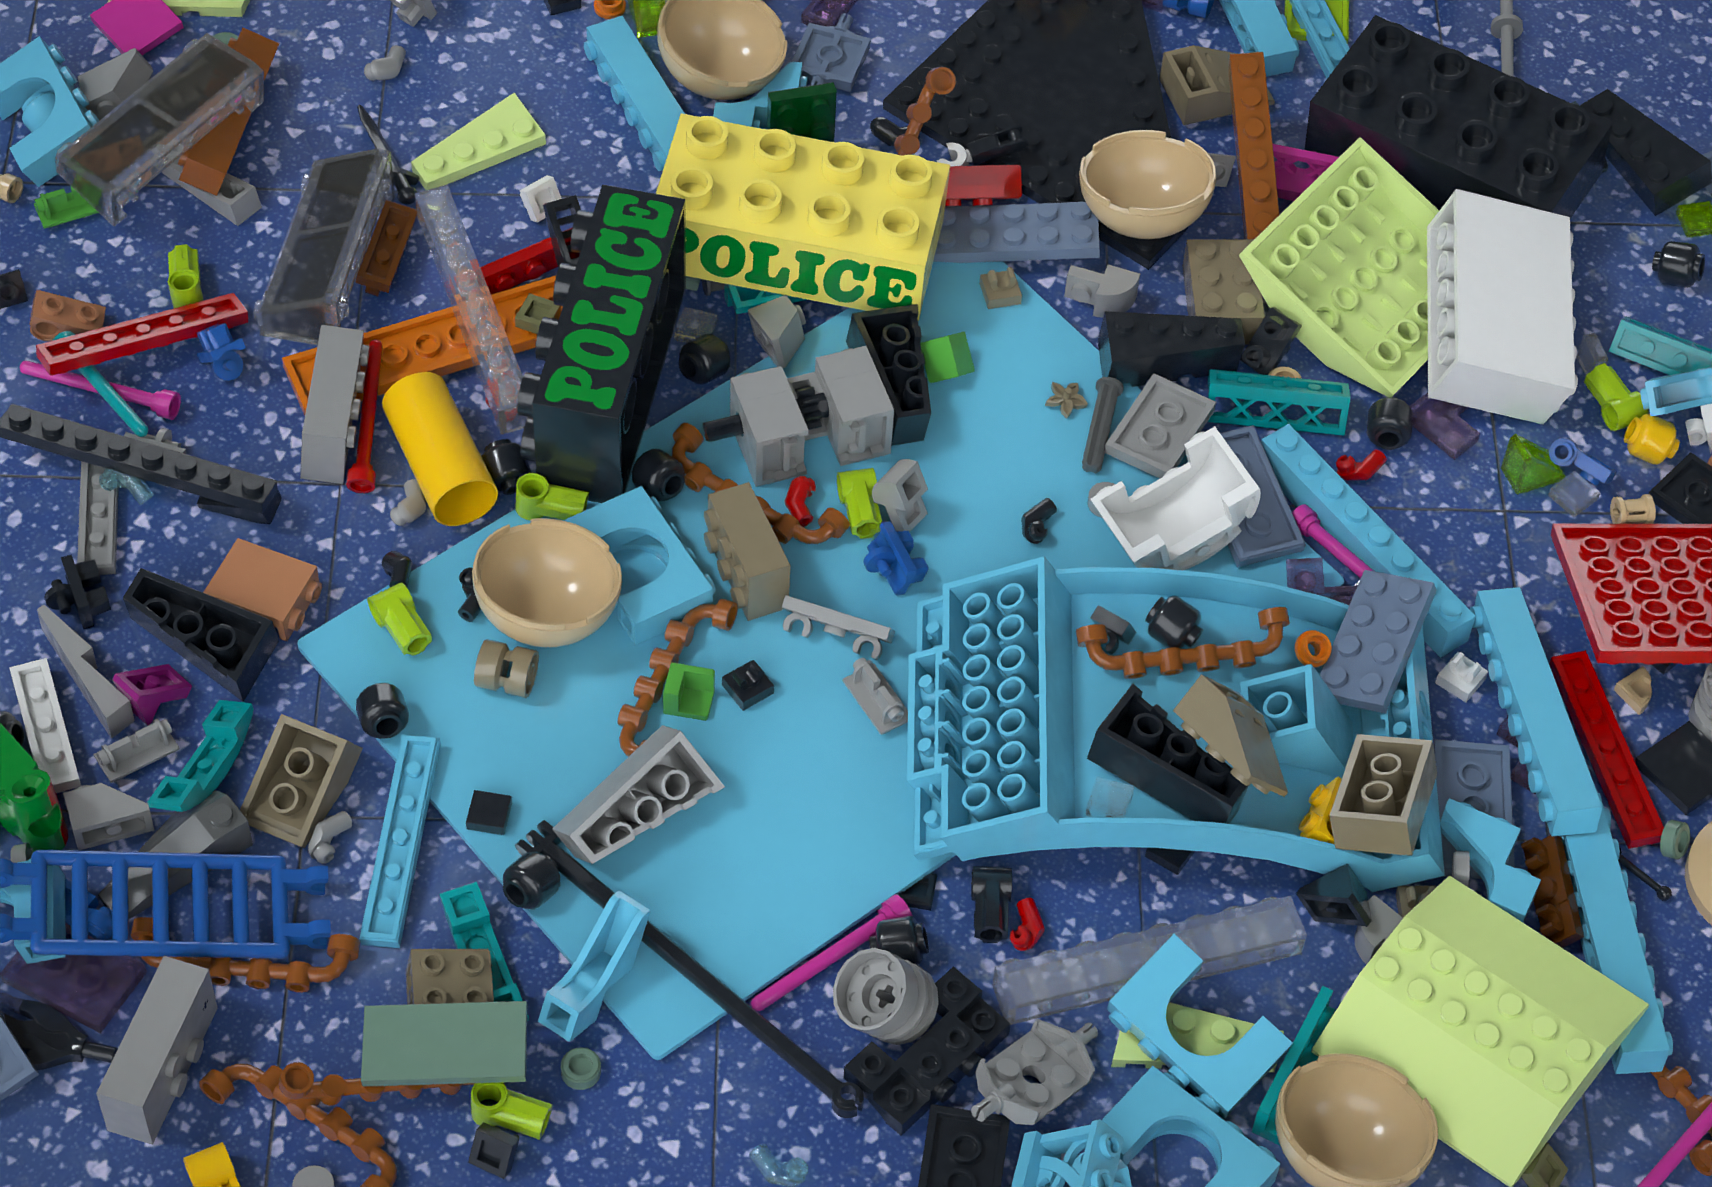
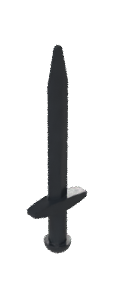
(401, 177)

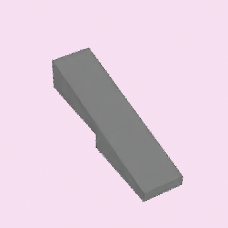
(234, 201)
(78, 657)

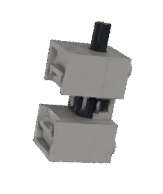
(779, 413)

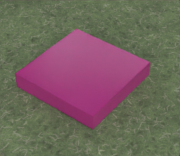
(136, 23)

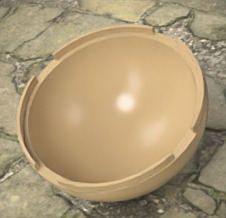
(721, 46)
(1147, 183)
(546, 582)
(1354, 1124)

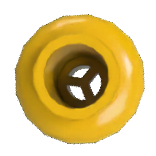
(1651, 439)

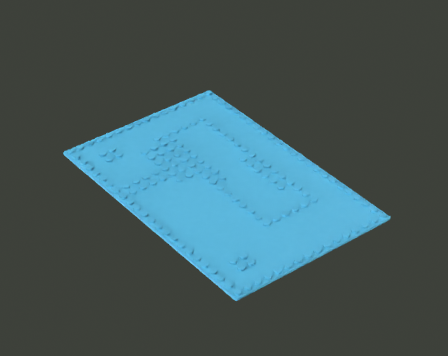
(812, 792)

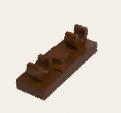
(386, 247)
(1555, 896)

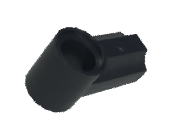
(991, 892)

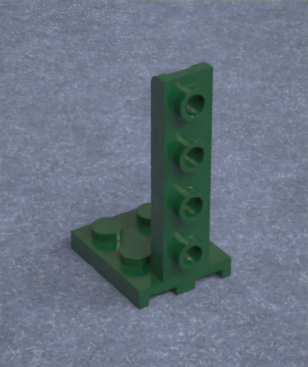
(804, 111)

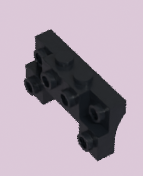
(936, 1062)

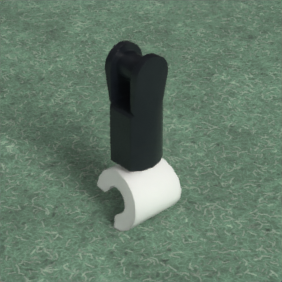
(987, 147)

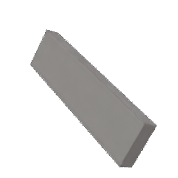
(97, 521)

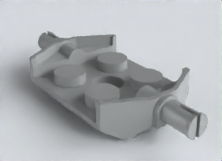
(1047, 1054)

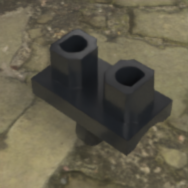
(1270, 342)
(87, 603)

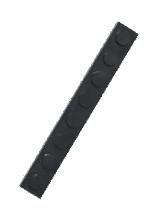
(137, 458)

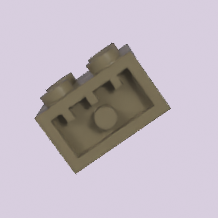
(449, 976)

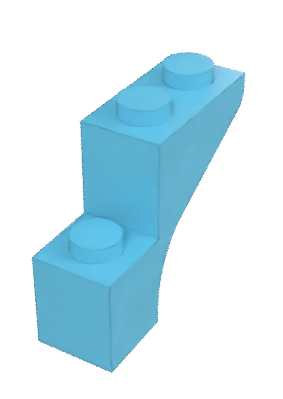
(754, 111)
(1677, 391)
(1490, 847)
(601, 963)

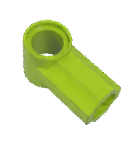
(184, 276)
(1616, 401)
(856, 493)
(539, 499)
(397, 612)
(512, 1111)

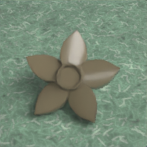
(1067, 398)

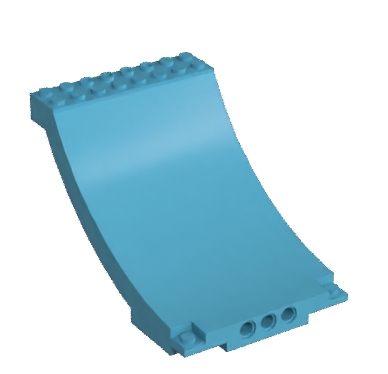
(1013, 705)

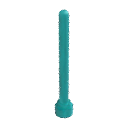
(111, 396)

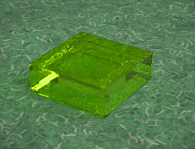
(1695, 218)

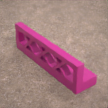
(1293, 180)

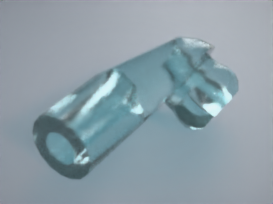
(138, 488)
(779, 1173)

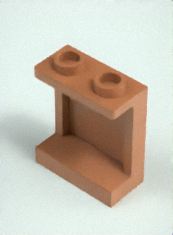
(267, 585)

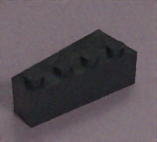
(1649, 156)
(1167, 345)
(896, 351)
(204, 630)
(1164, 761)

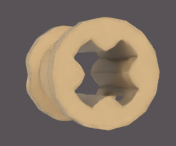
(1633, 510)

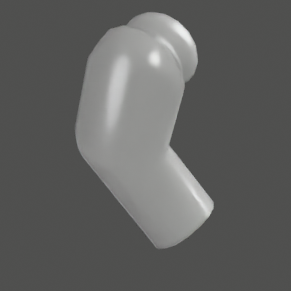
(387, 67)
(411, 507)
(319, 845)

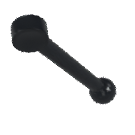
(1663, 892)

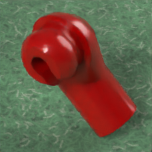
(1364, 470)
(1031, 928)

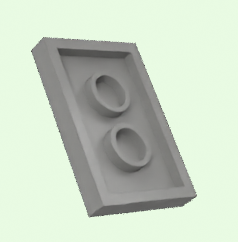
(1159, 426)

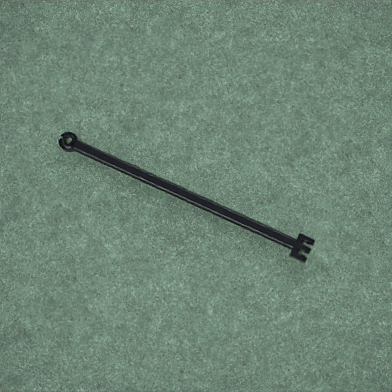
(702, 978)

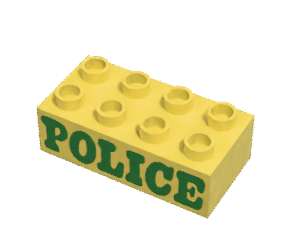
(805, 214)

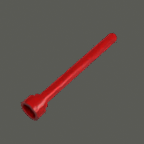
(361, 476)

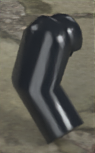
(886, 130)
(1033, 521)
(470, 607)

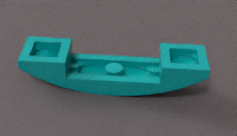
(212, 760)
(472, 929)

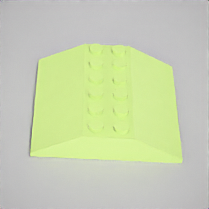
(1352, 269)
(1483, 1025)

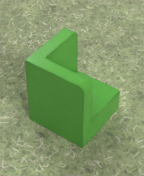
(947, 357)
(689, 691)

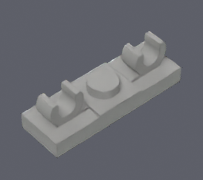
(836, 624)

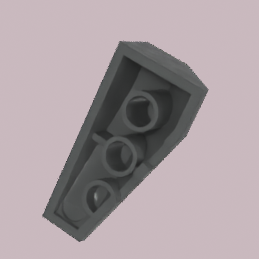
(208, 828)

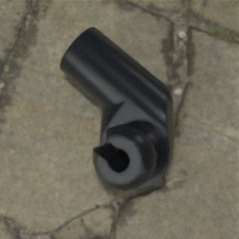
(398, 567)

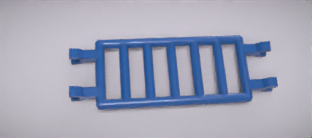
(310, 880)

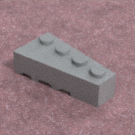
(333, 403)
(638, 795)

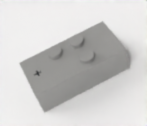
(158, 1050)

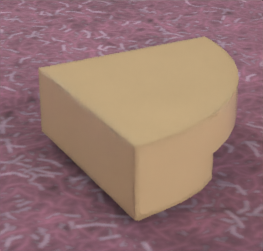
(1636, 689)

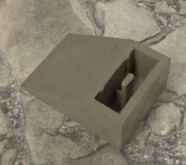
(1198, 83)
(1233, 733)

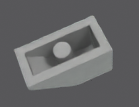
(114, 81)
(778, 328)
(105, 815)

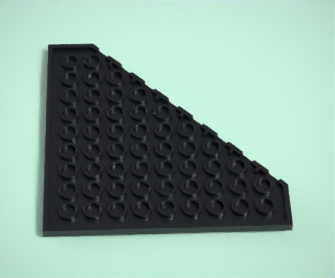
(1060, 73)

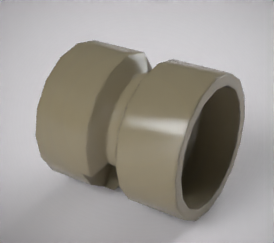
(493, 666)

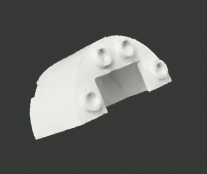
(1186, 511)

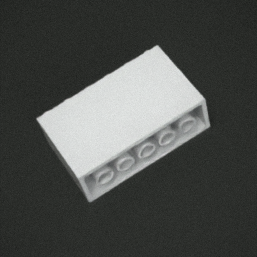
(1500, 307)

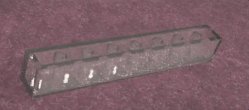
(472, 305)
(1098, 970)

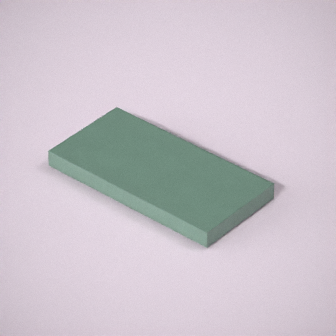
(444, 1043)

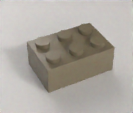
(1220, 283)
(747, 551)
(1383, 794)

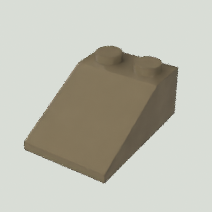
(298, 780)

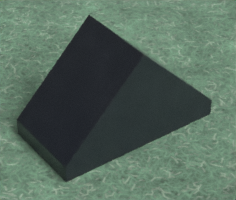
(1337, 898)

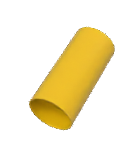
(439, 449)

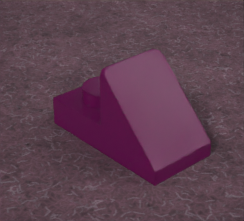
(150, 687)

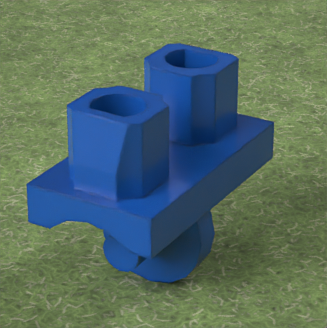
(220, 350)
(891, 558)

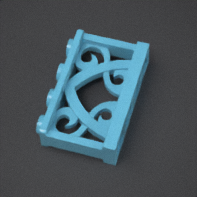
(1096, 1167)

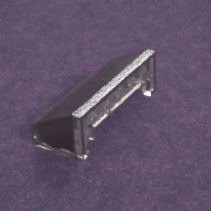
(159, 124)
(325, 245)

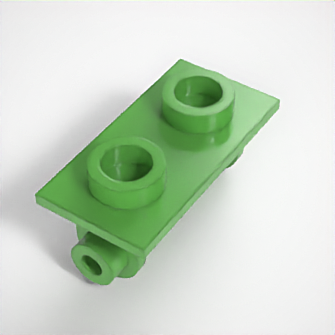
(59, 207)

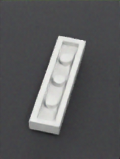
(45, 723)

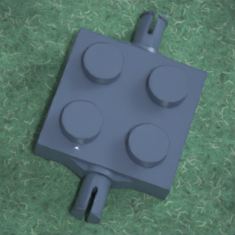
(832, 54)

